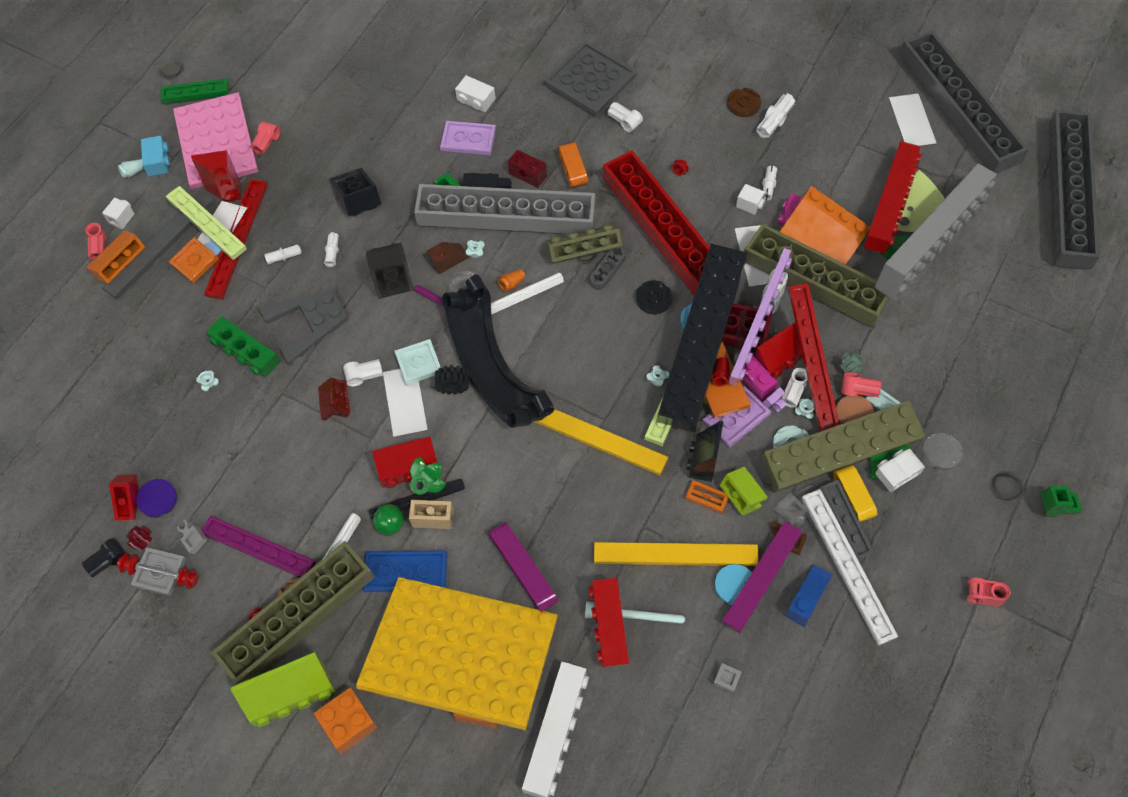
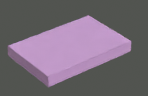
(468, 138)
(740, 423)

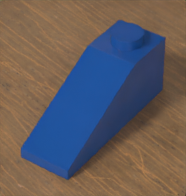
(808, 595)

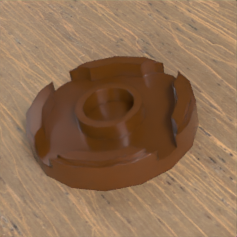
(744, 102)

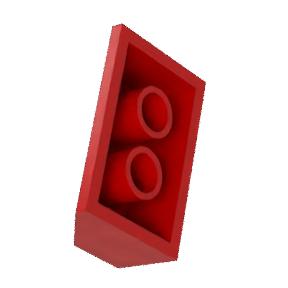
(218, 175)
(780, 351)
(396, 461)

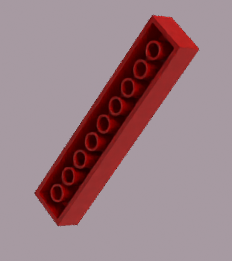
(658, 217)

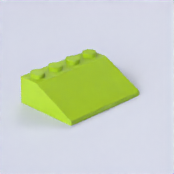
(284, 690)

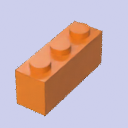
(115, 257)

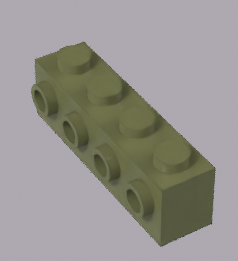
(583, 243)

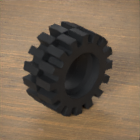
(451, 380)

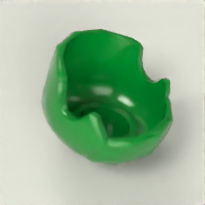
(388, 520)

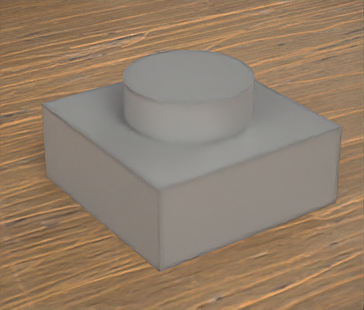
(727, 678)

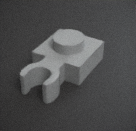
(193, 537)

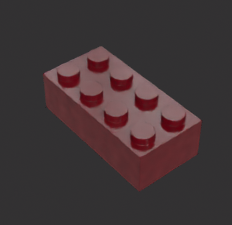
(740, 324)

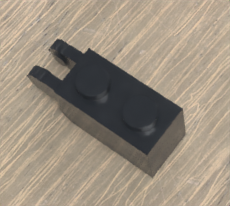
(486, 180)

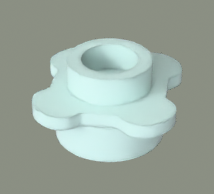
(475, 253)
(203, 377)
(658, 381)
(805, 403)

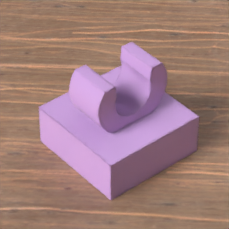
(775, 400)

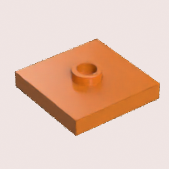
(193, 260)

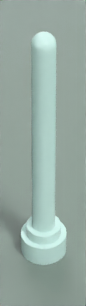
(643, 615)

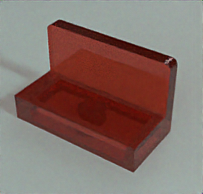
(333, 399)

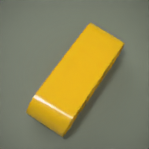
(856, 492)

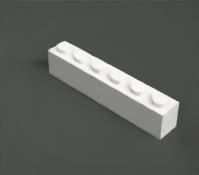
(554, 731)

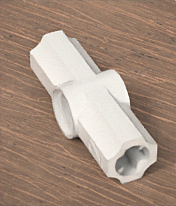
(775, 115)

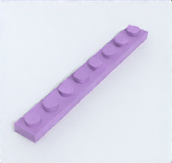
(759, 323)

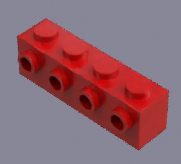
(610, 622)

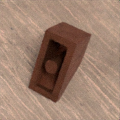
(446, 256)

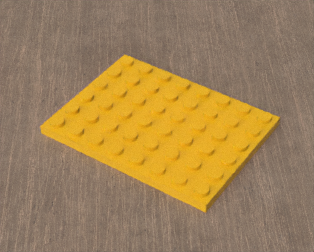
(459, 653)

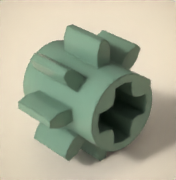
(851, 362)

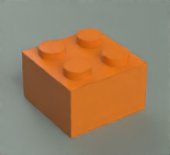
(345, 720)

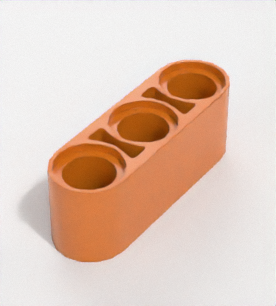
(573, 164)

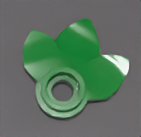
(428, 475)

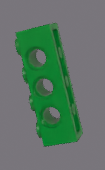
(224, 329)

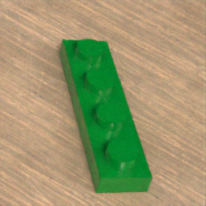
(194, 90)

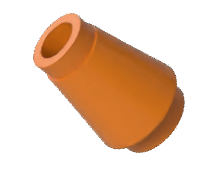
(510, 280)

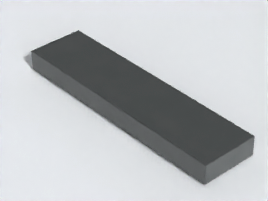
(847, 519)

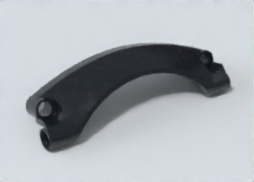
(475, 342)

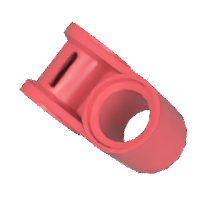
(982, 592)

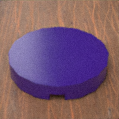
(156, 498)

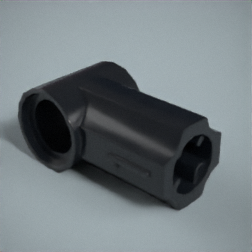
(108, 555)

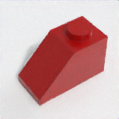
(123, 496)

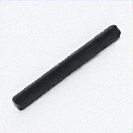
(405, 503)

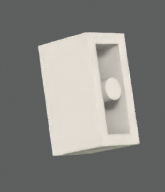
(475, 93)

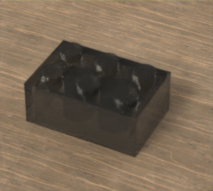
(389, 270)

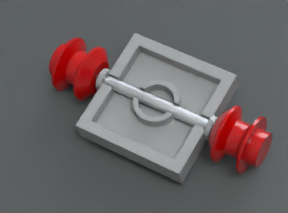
(158, 571)

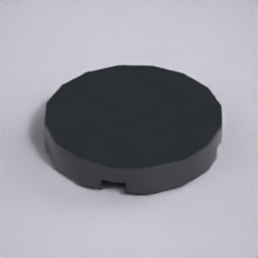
(653, 297)

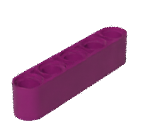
(523, 567)

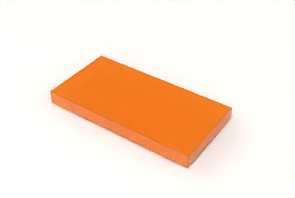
(727, 398)

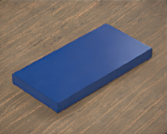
(419, 566)

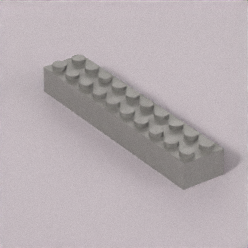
(504, 209)
(935, 231)

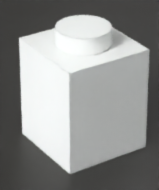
(751, 199)
(118, 213)

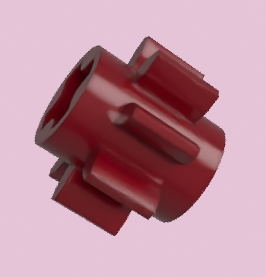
(139, 537)

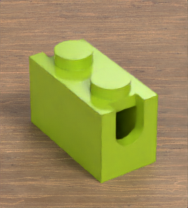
(743, 491)

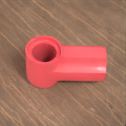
(266, 134)
(96, 240)
(855, 384)

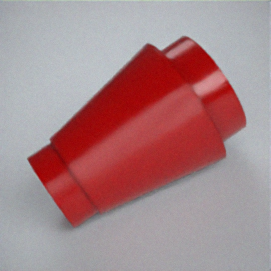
(721, 372)

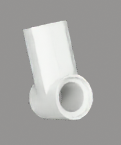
(628, 119)
(356, 372)
(795, 388)

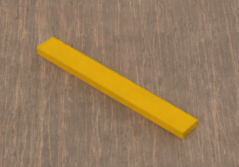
(605, 441)
(675, 554)

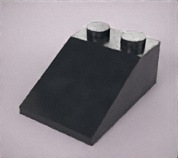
(356, 191)
(705, 453)

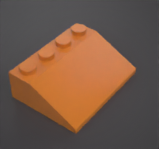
(825, 226)

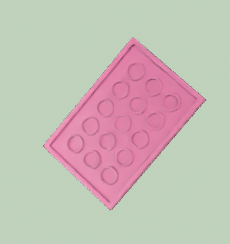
(215, 127)

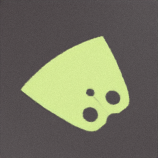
(923, 198)

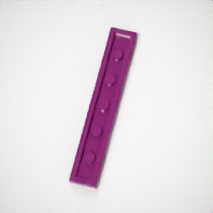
(257, 547)
(762, 577)

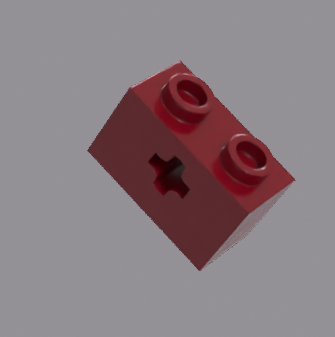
(527, 168)

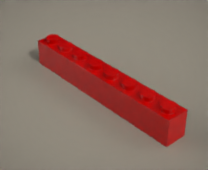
(893, 197)

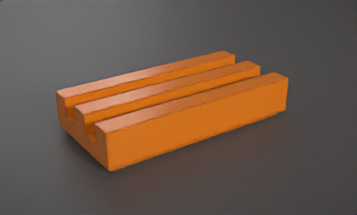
(704, 503)

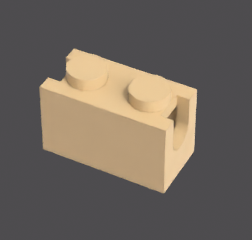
(431, 514)

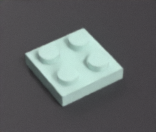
(417, 361)

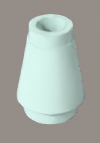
(130, 168)

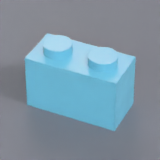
(155, 155)

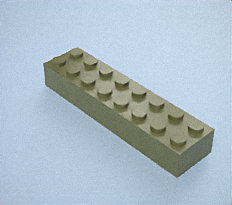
(827, 278)
(841, 446)
(293, 614)

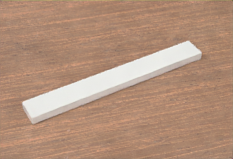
(849, 567)

